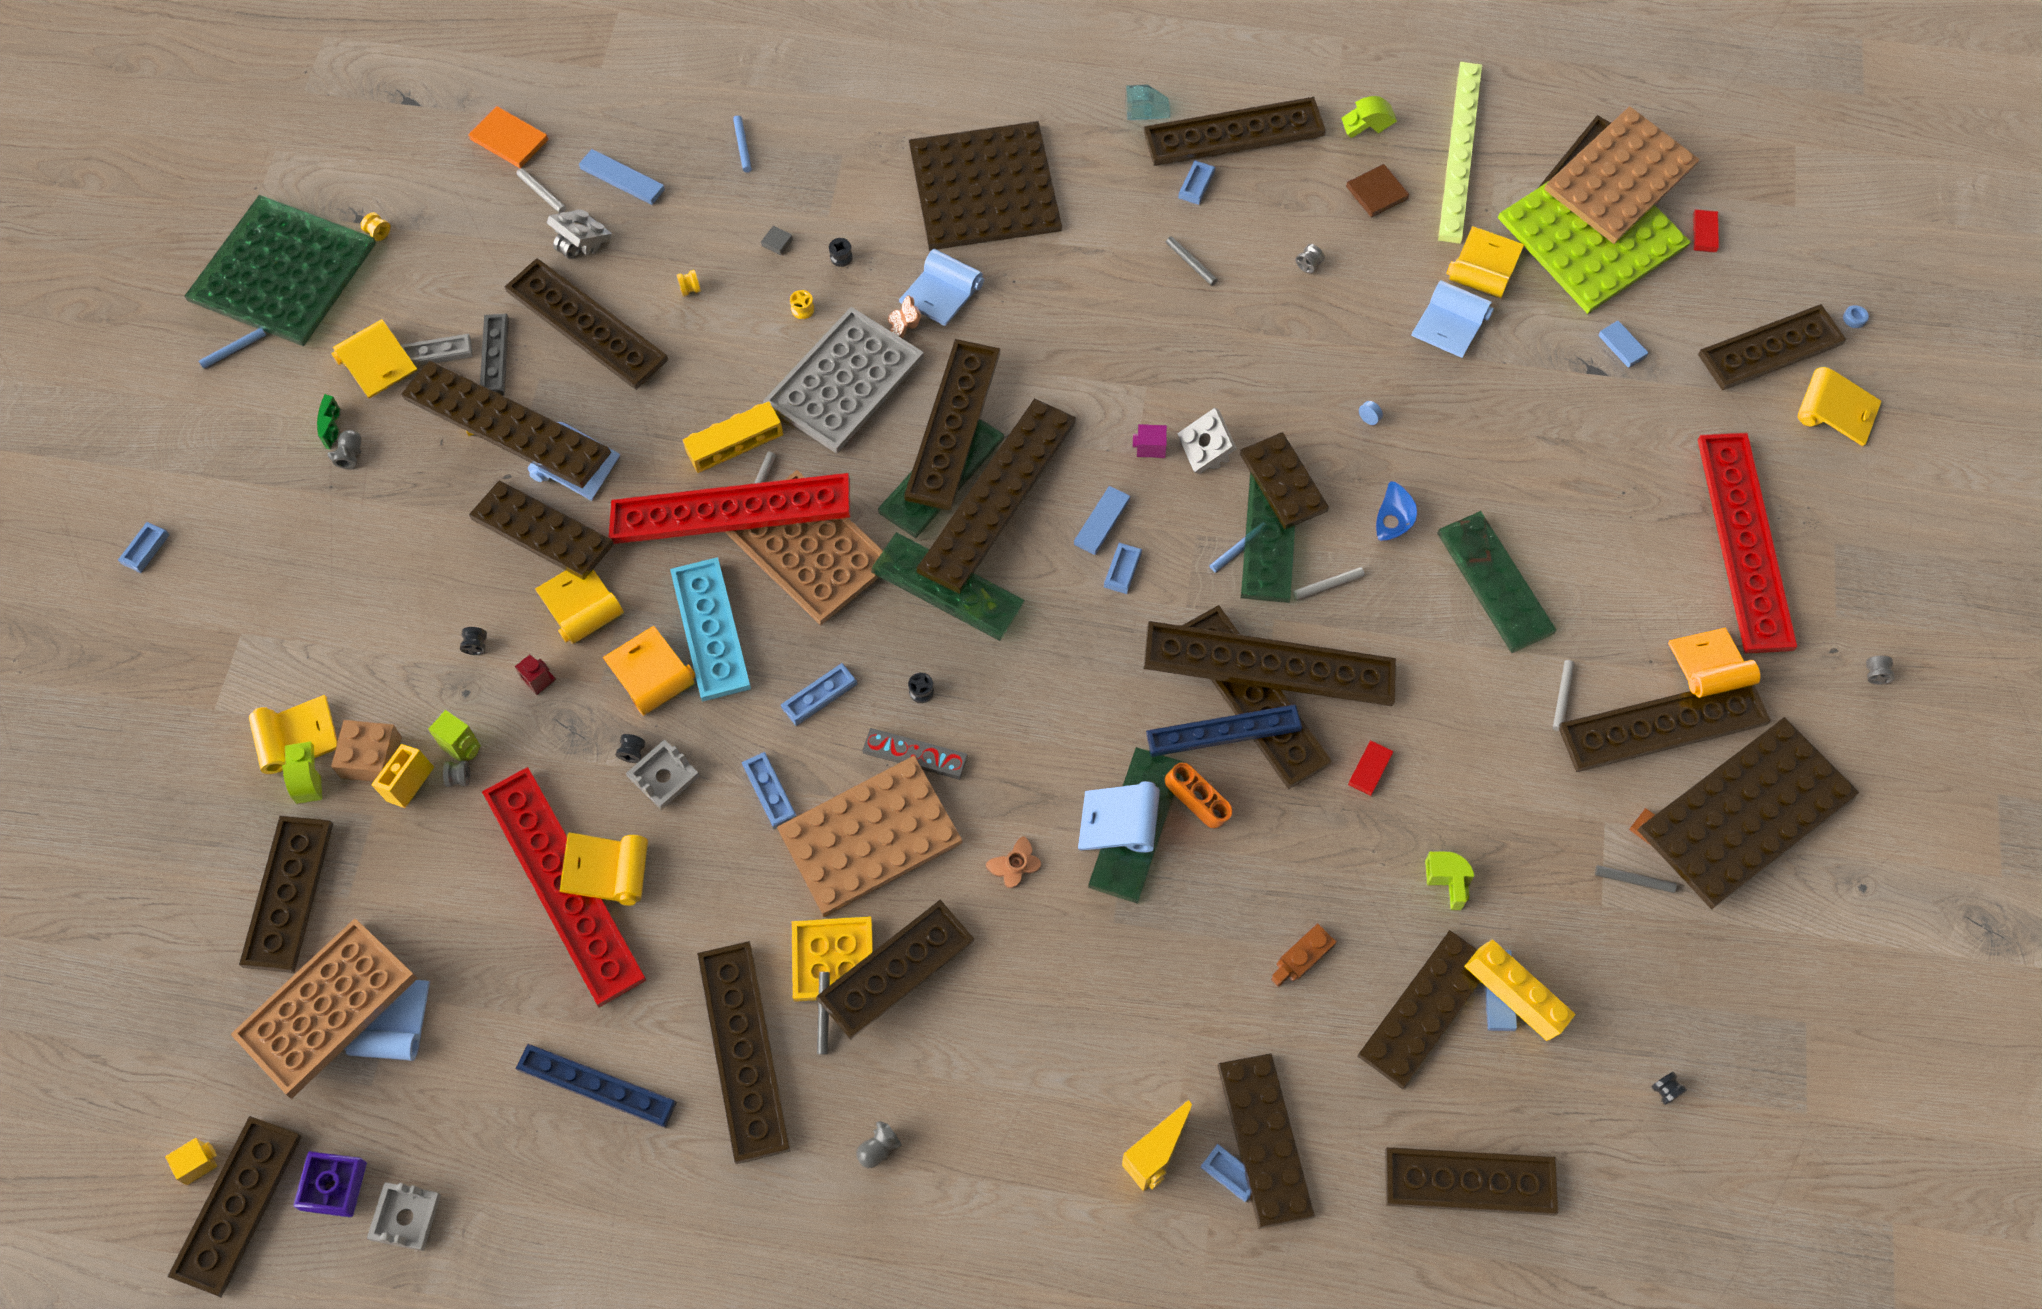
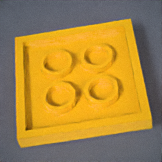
(827, 947)

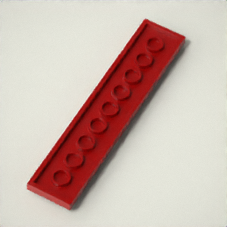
(730, 508)
(1746, 544)
(579, 920)

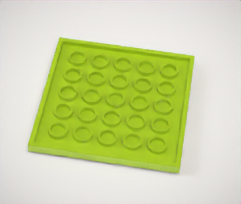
(1580, 256)

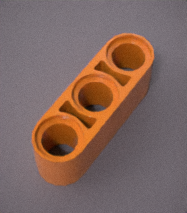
(1201, 808)

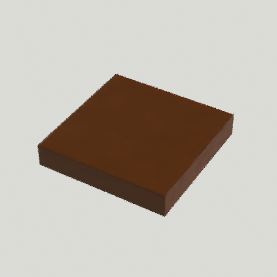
(1377, 190)

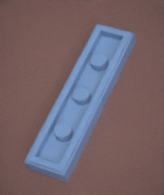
(621, 176)

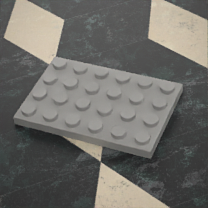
(844, 379)

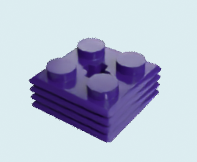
(323, 1169)

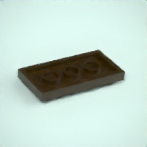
(1284, 480)

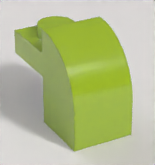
(1370, 112)
(300, 775)
(1450, 870)

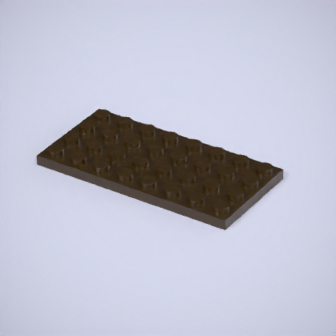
(1747, 812)

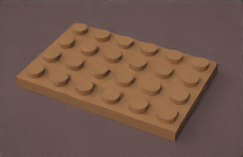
(1621, 174)
(814, 562)
(869, 835)
(323, 1008)

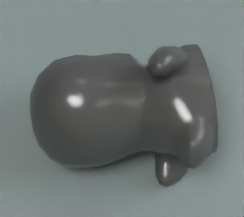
(348, 448)
(877, 1148)

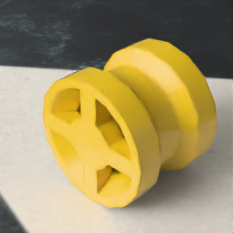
(375, 226)
(688, 283)
(802, 298)

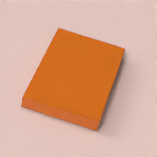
(508, 137)

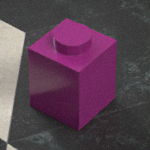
(1150, 441)

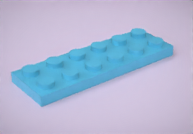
(710, 629)

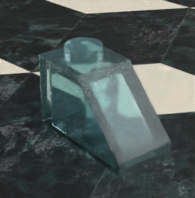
(1145, 103)

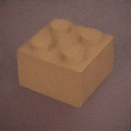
(364, 749)

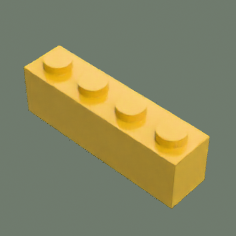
(733, 437)
(1520, 990)

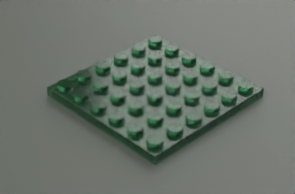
(280, 270)

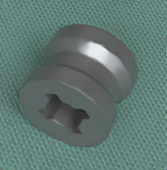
(563, 245)
(1310, 258)
(1880, 670)

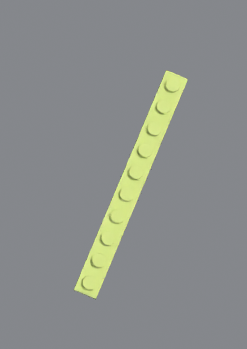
(1460, 153)

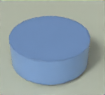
(1855, 316)
(1370, 413)

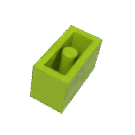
(454, 737)

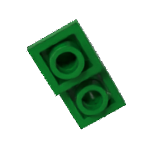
(326, 426)

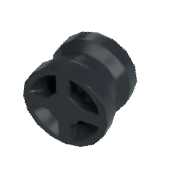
(842, 257)
(473, 640)
(917, 683)
(630, 748)
(1669, 1088)

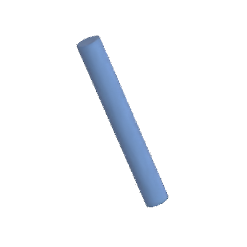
(742, 144)
(232, 348)
(1228, 556)

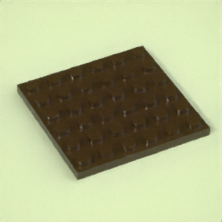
(984, 185)

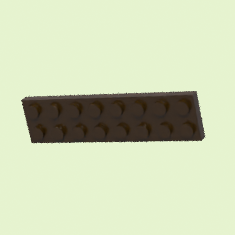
(1234, 131)
(586, 323)
(952, 425)
(1660, 726)
(1291, 755)
(743, 1053)

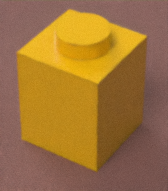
(192, 1161)

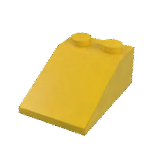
(1152, 1154)

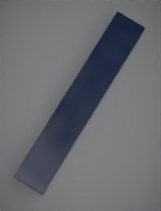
(1223, 730)
(596, 1085)

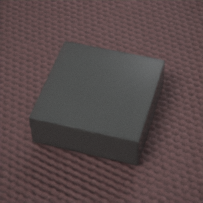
(776, 240)

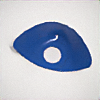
(1398, 504)

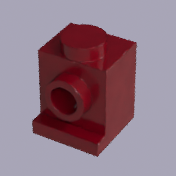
(534, 674)

